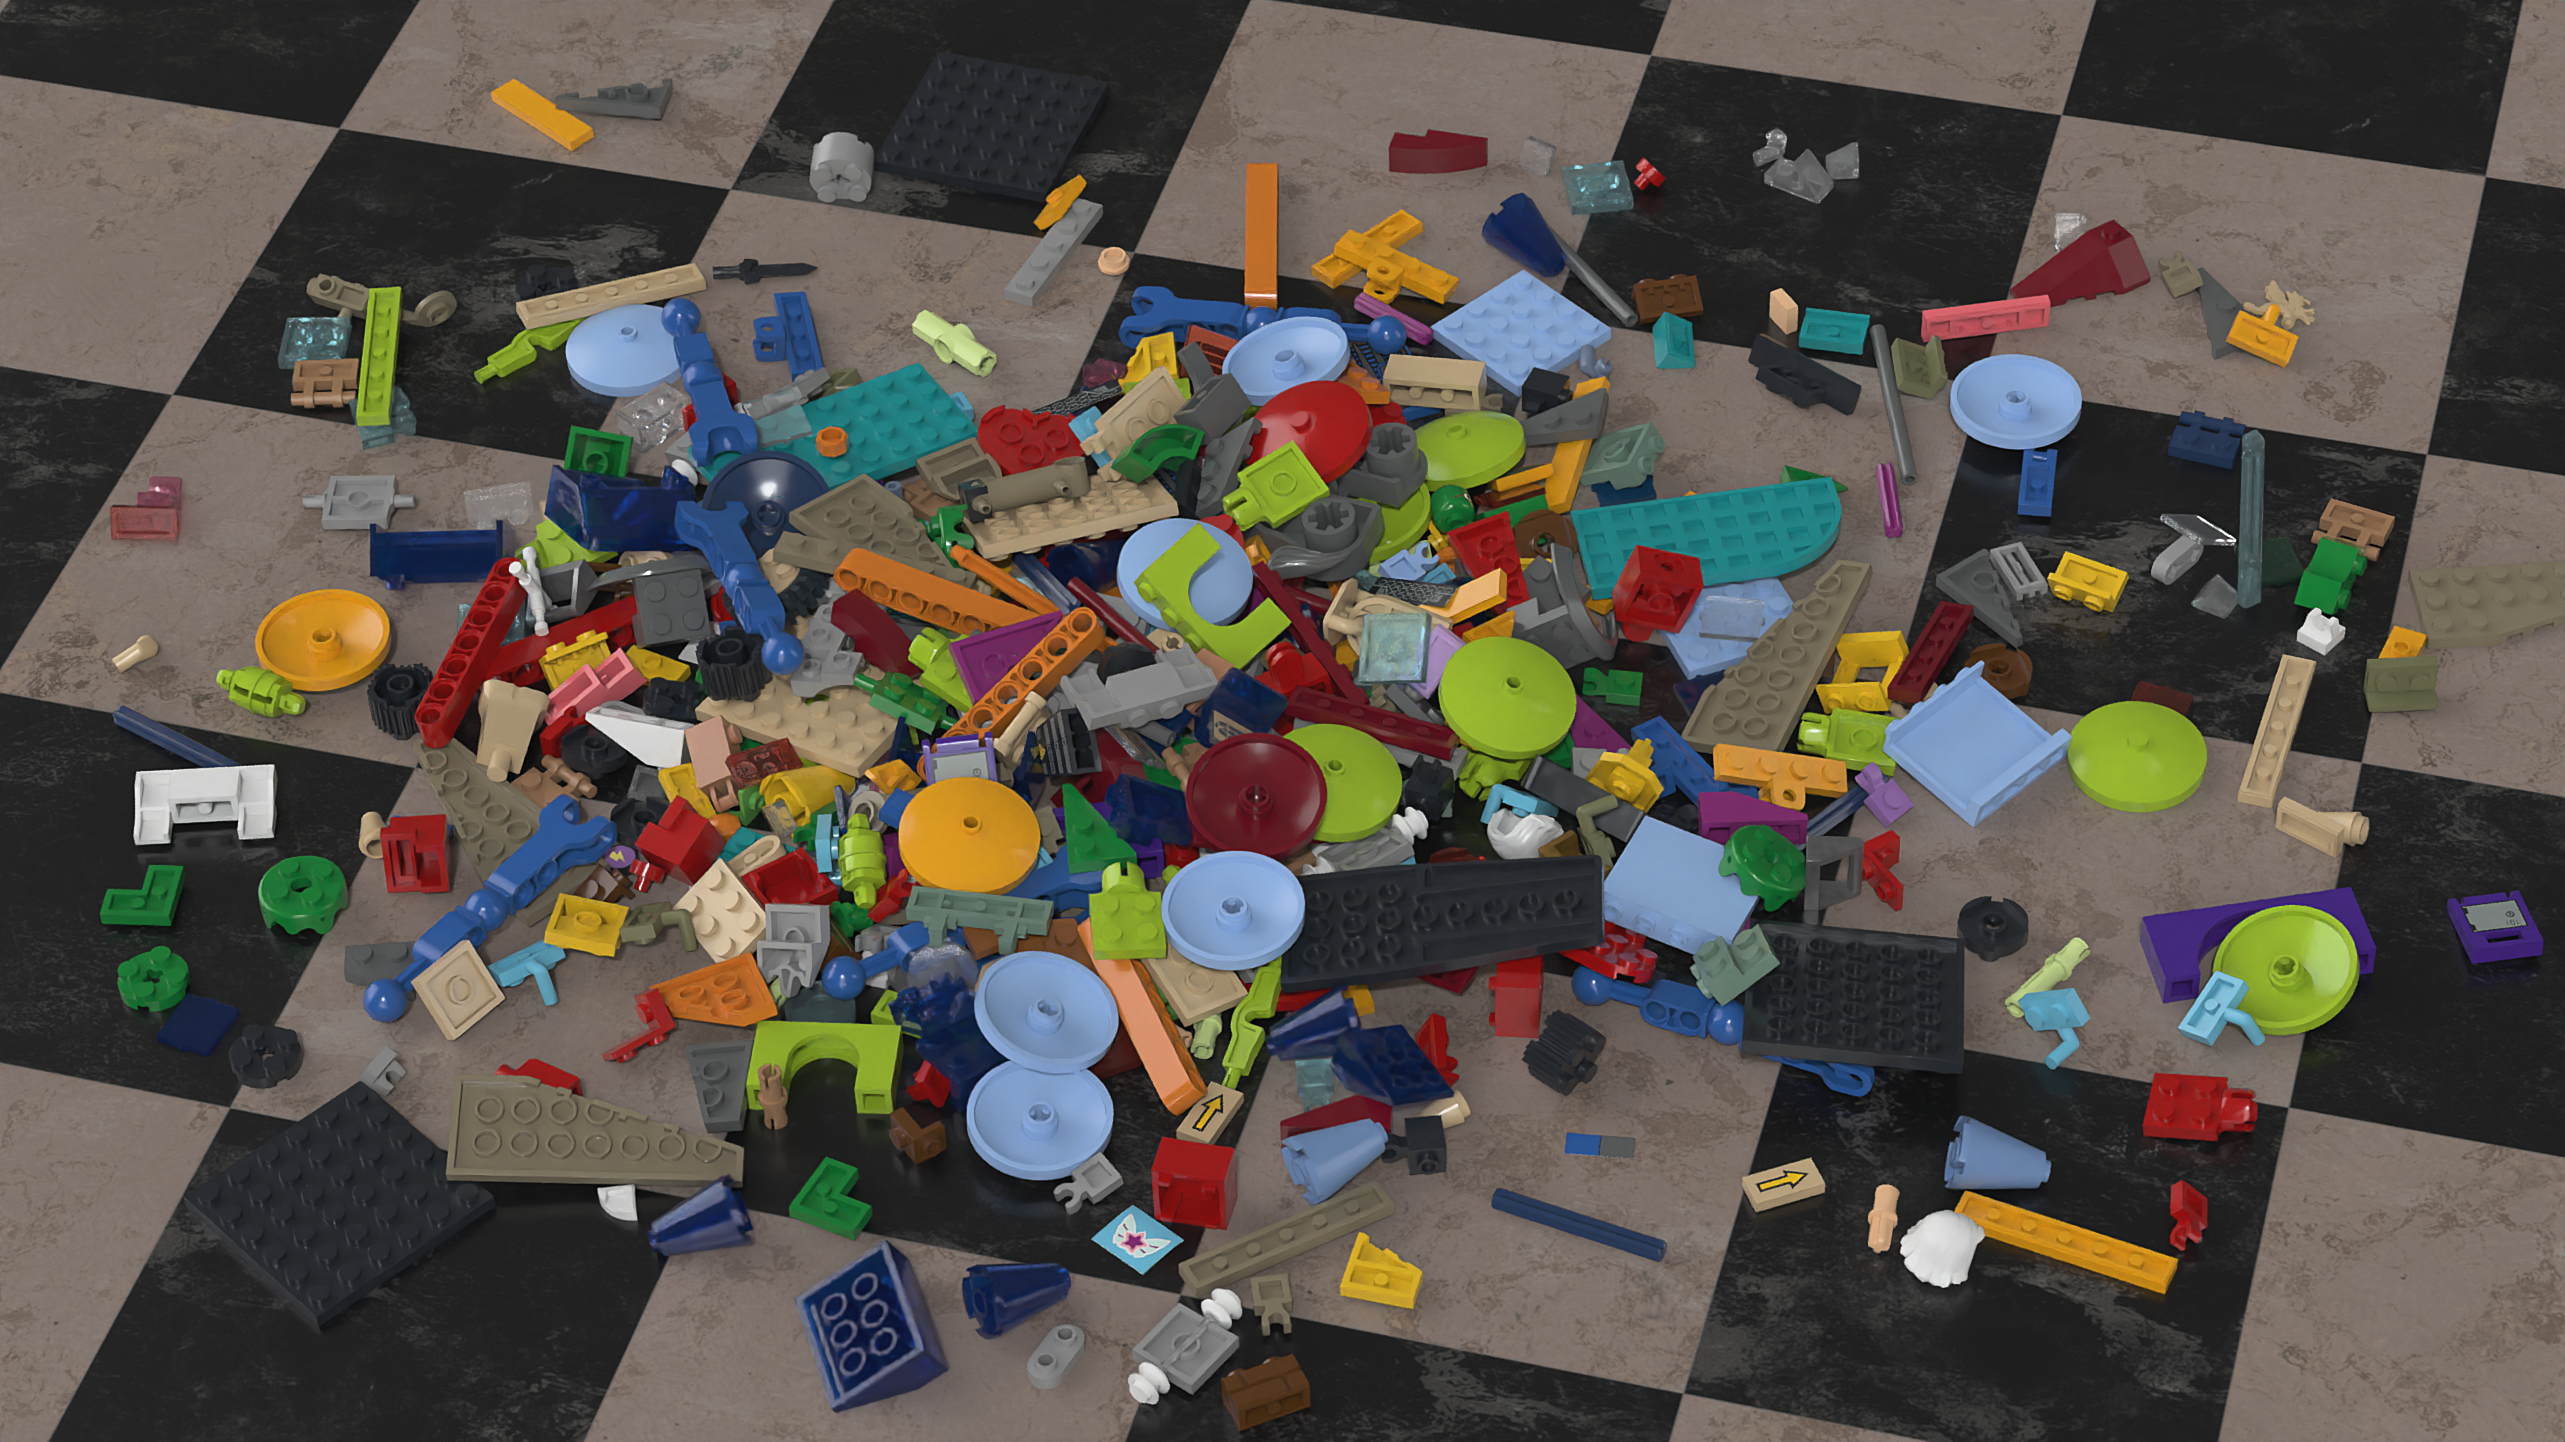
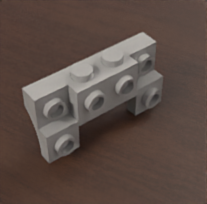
(828, 655)
(1143, 693)

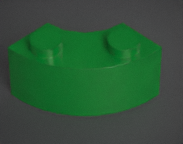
(1158, 448)
(2330, 575)

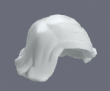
(1519, 836)
(1941, 1247)

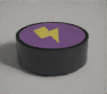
(620, 858)

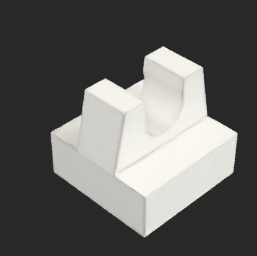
(2320, 632)

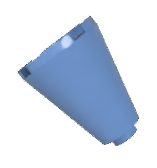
(1332, 1156)
(1992, 1159)

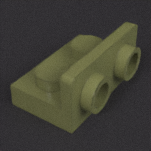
(2401, 684)

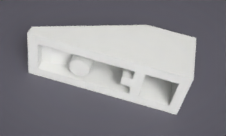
(648, 738)

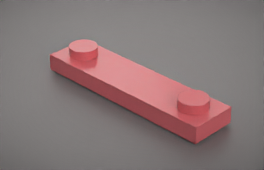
(1986, 318)

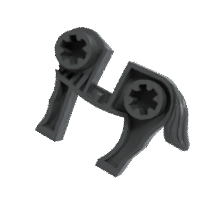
(1339, 532)

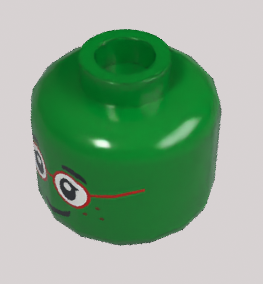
(1451, 508)

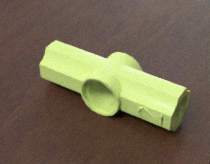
(954, 343)

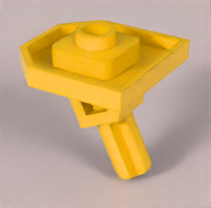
(1628, 775)

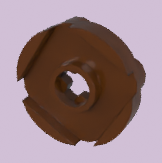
(1549, 524)
(2015, 668)

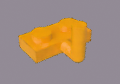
(2262, 336)

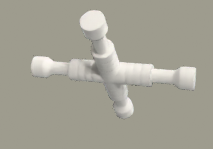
(532, 584)

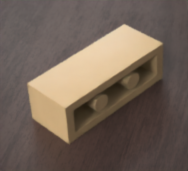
(1435, 382)

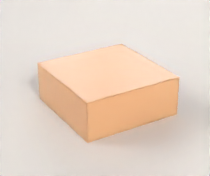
(1783, 311)

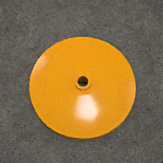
(324, 639)
(969, 836)

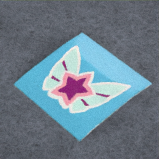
(1137, 1239)

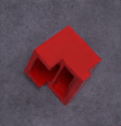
(681, 843)
(417, 854)

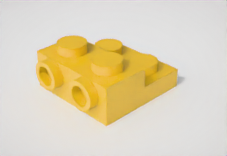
(586, 925)

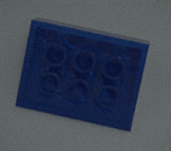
(871, 1330)

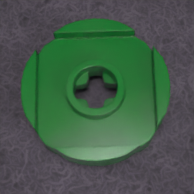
(157, 963)

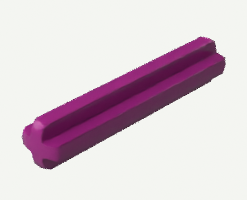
(1373, 308)
(1889, 500)

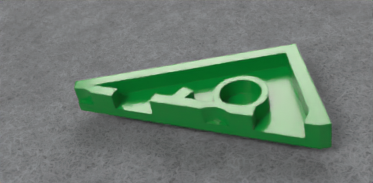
(1089, 838)

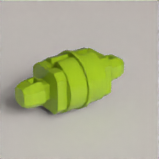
(261, 691)
(862, 861)

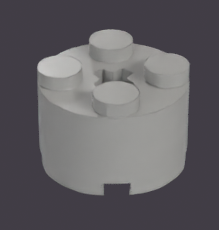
(841, 168)

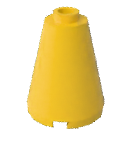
(805, 789)

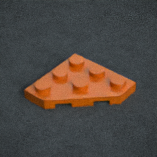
(720, 993)

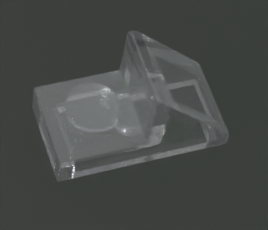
(1801, 178)

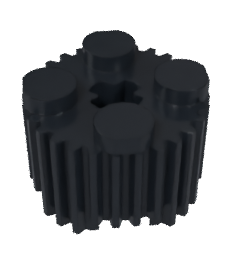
(732, 665)
(396, 696)
(1564, 1052)

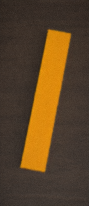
(1570, 459)
(1464, 603)
(2069, 1243)

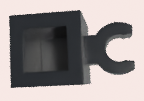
(1545, 391)
(1429, 788)
(1421, 1145)

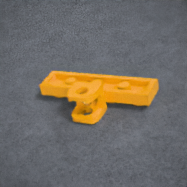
(1392, 269)
(1780, 774)

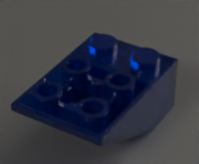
(1387, 1066)

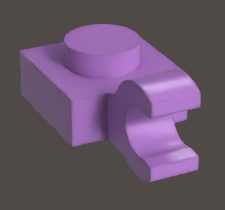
(1884, 799)

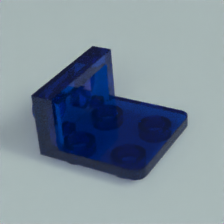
(1242, 701)
(961, 1056)

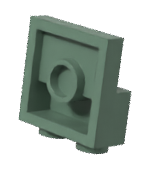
(1623, 457)
(1732, 968)

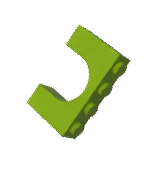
(1167, 586)
(871, 1048)

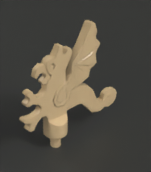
(2290, 309)

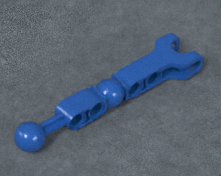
(1174, 314)
(717, 424)
(736, 566)
(509, 888)
(846, 976)
(1692, 1014)

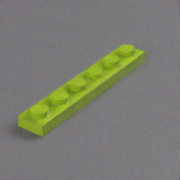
(379, 356)

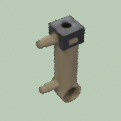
(1063, 479)

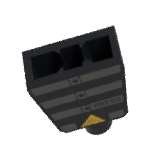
(1067, 745)

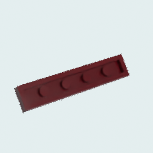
(1930, 652)
(1379, 723)

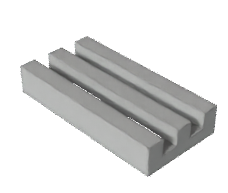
(2025, 587)

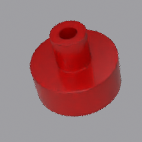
(1648, 175)
(646, 874)

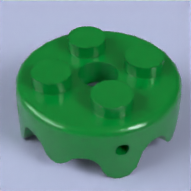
(945, 526)
(1774, 879)
(305, 909)

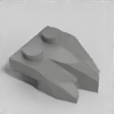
(793, 944)

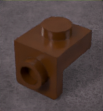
(605, 886)
(916, 1142)

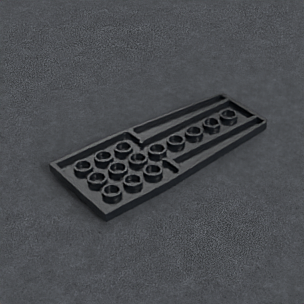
(1441, 918)

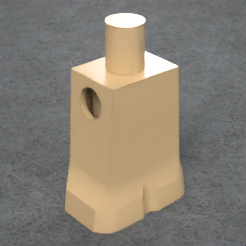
(507, 724)

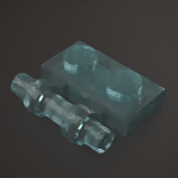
(384, 434)

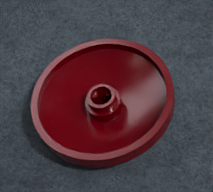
(1256, 796)

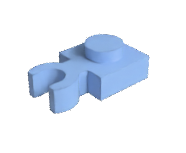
(1408, 566)

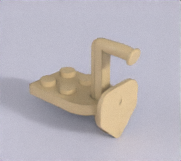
(1346, 619)

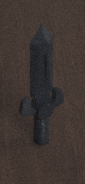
(750, 270)

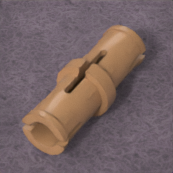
(772, 1096)

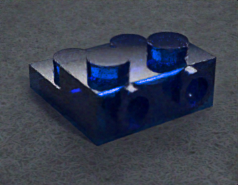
(1147, 811)
(934, 1005)

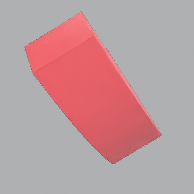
(591, 687)

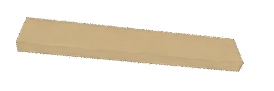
(609, 295)
(2276, 731)

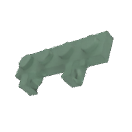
(1004, 914)

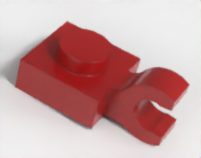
(553, 733)
(891, 896)
(2190, 1211)

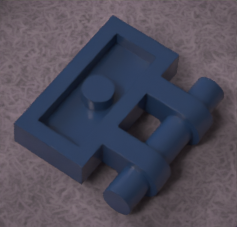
(2205, 446)

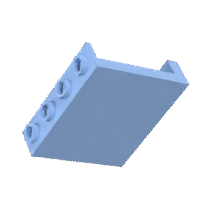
(1973, 746)
(1673, 889)

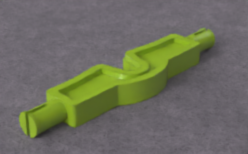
(521, 349)
(1248, 1037)

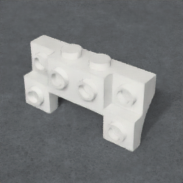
(205, 796)

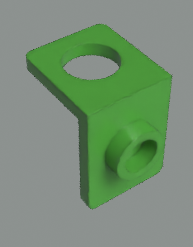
(750, 804)

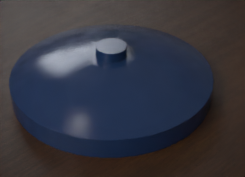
(756, 482)

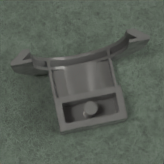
(1216, 401)
(666, 598)
(1569, 629)

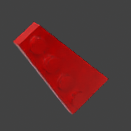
(1487, 547)

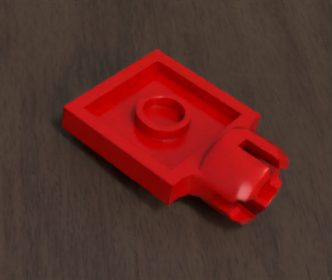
(2197, 1107)

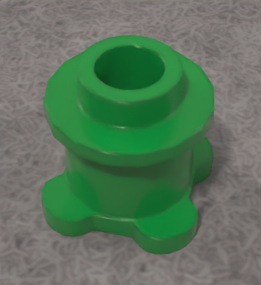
(850, 917)

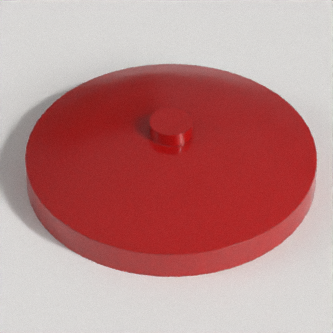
(1324, 421)

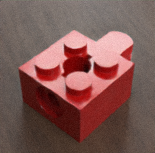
(1656, 592)
(1287, 671)

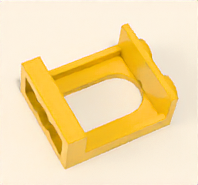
(1861, 651)

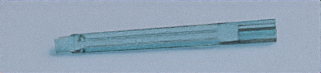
(2251, 520)

